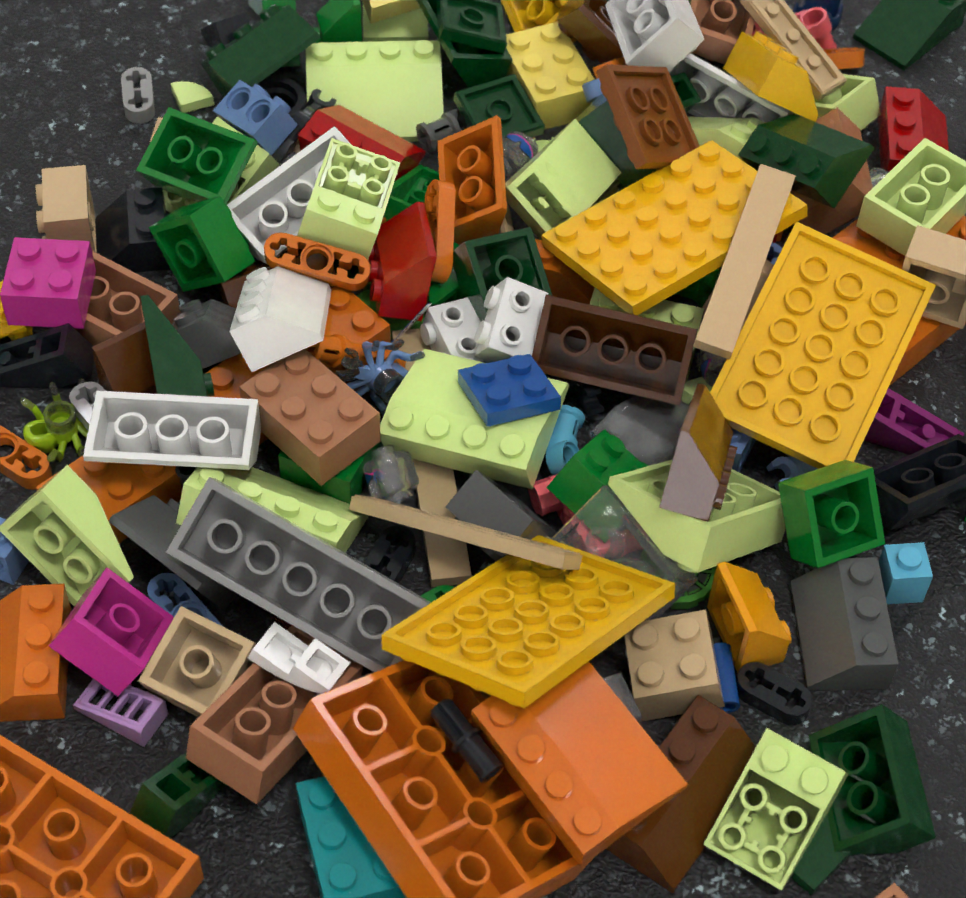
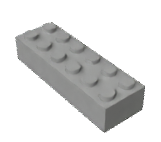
(293, 574)

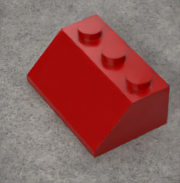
(905, 121)
(363, 135)
(402, 264)

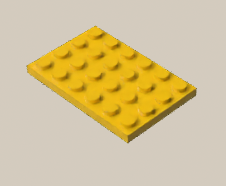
(662, 228)
(820, 348)
(527, 623)

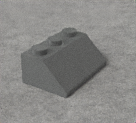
(153, 528)
(844, 626)

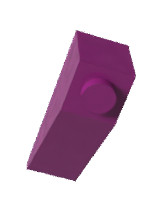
(906, 426)

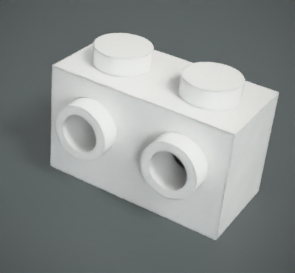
(510, 320)
(452, 329)

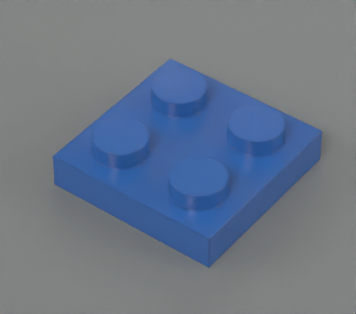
(509, 389)

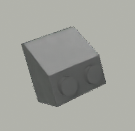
(207, 330)
(495, 507)

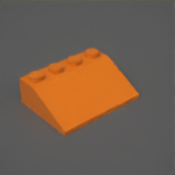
(580, 761)

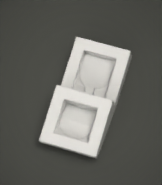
(289, 658)

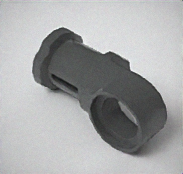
(431, 133)

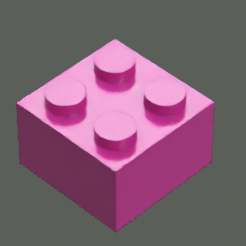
(48, 282)
(112, 632)

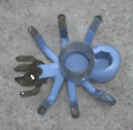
(381, 377)

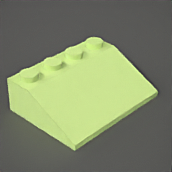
(381, 81)
(441, 427)
(306, 508)
(746, 523)

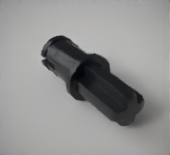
(466, 740)

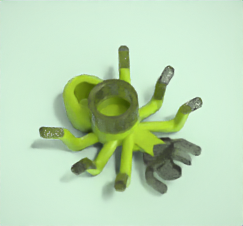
(54, 426)

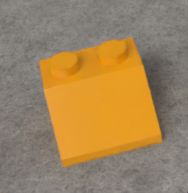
(747, 617)

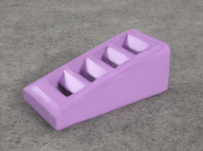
(137, 731)

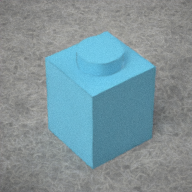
(905, 572)

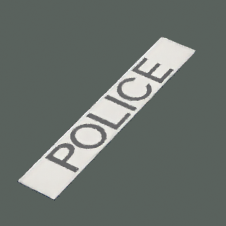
(411, 323)

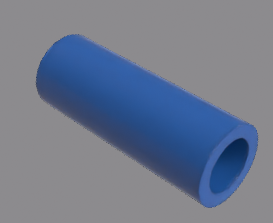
(727, 677)

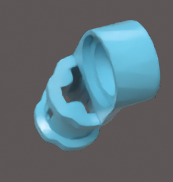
(563, 439)

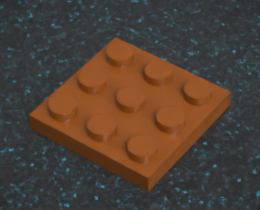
(647, 114)

